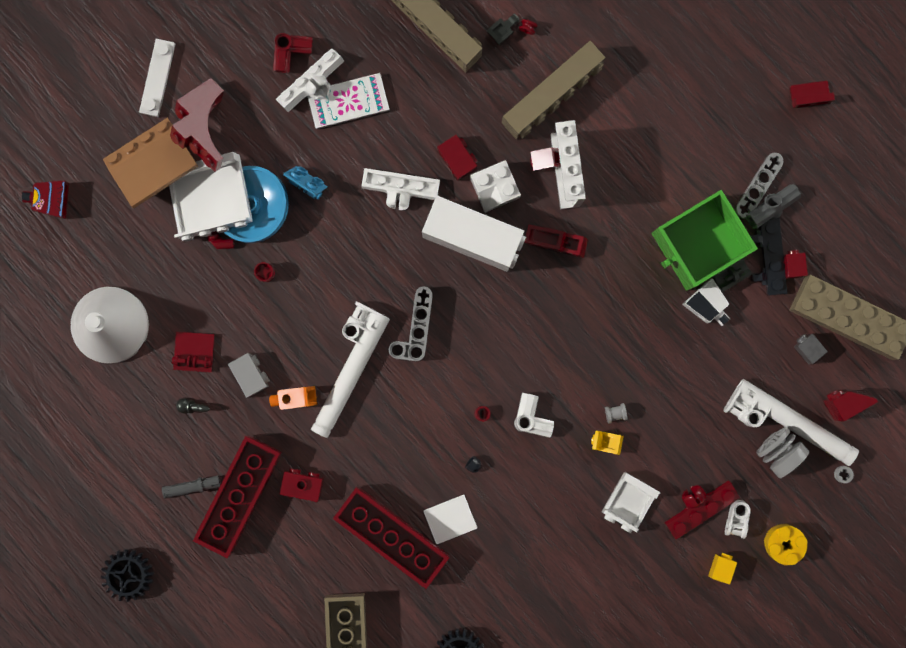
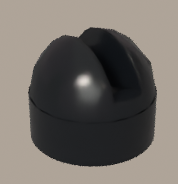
(473, 464)

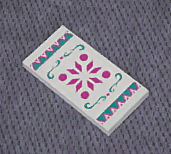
(350, 101)

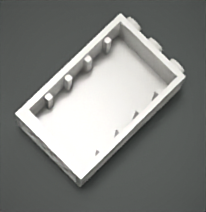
(473, 234)

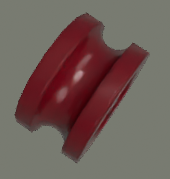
(528, 27)

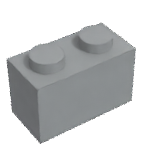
(249, 375)

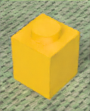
(723, 568)

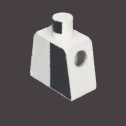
(708, 303)

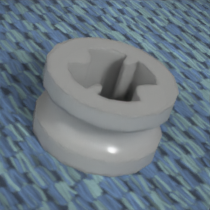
(839, 478)

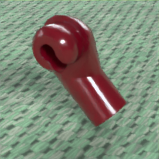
(219, 243)

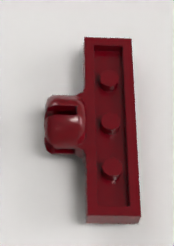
(700, 507)

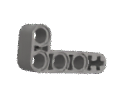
(416, 323)

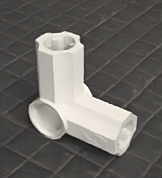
(536, 425)

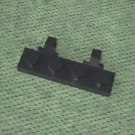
(773, 273)

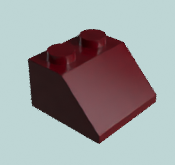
(847, 404)

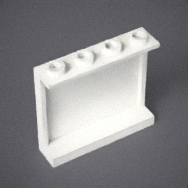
(569, 176)
(210, 199)

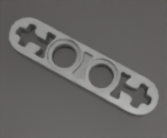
(757, 184)

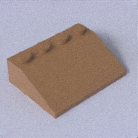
(149, 163)

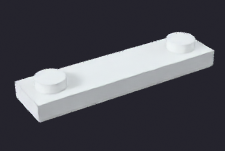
(157, 78)

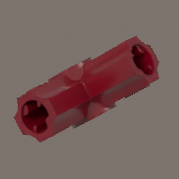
(296, 44)

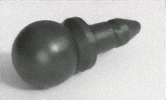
(184, 405)

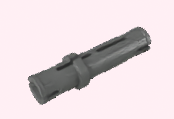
(198, 485)

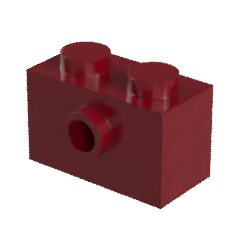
(301, 485)

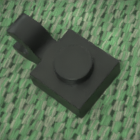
(502, 30)

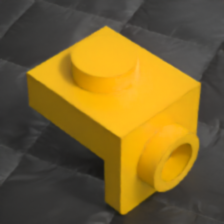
(607, 442)

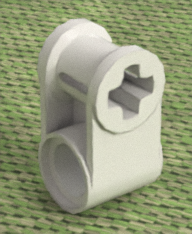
(737, 520)

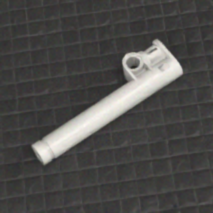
(369, 331)
(751, 400)

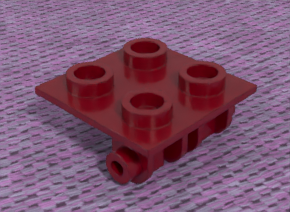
(193, 352)

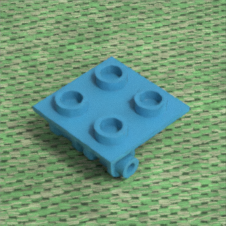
(300, 176)

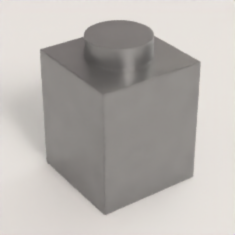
(810, 348)

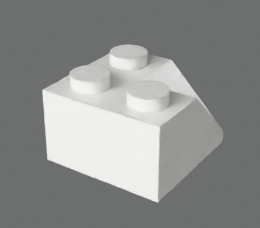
(495, 186)

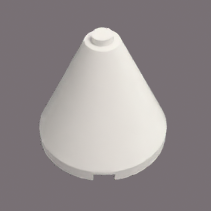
(109, 325)

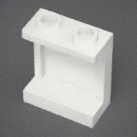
(629, 502)

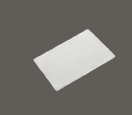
(450, 519)

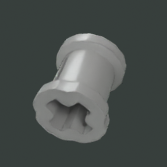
(616, 413)

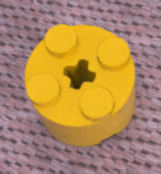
(785, 533)

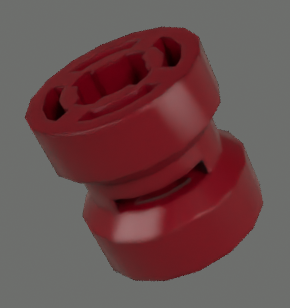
(261, 271)

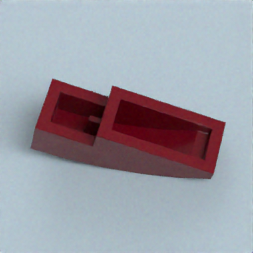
(556, 240)

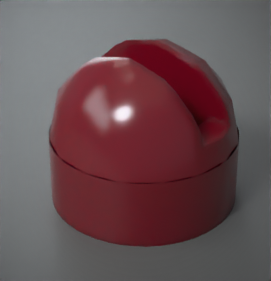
(485, 413)

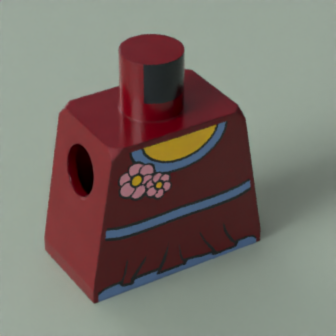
(48, 198)

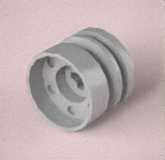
(785, 456)

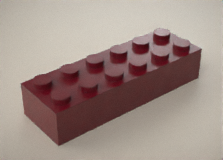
(237, 496)
(391, 537)

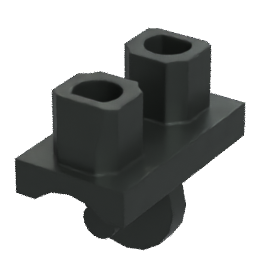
(732, 275)

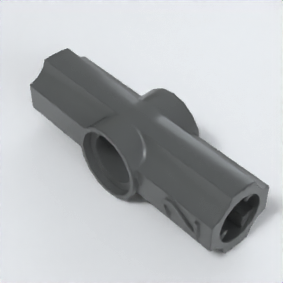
(773, 206)

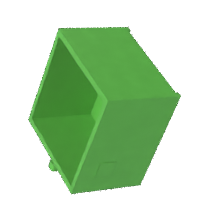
(703, 240)

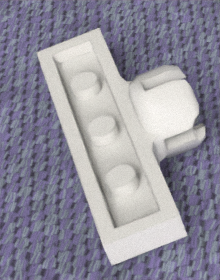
(312, 82)
(400, 186)

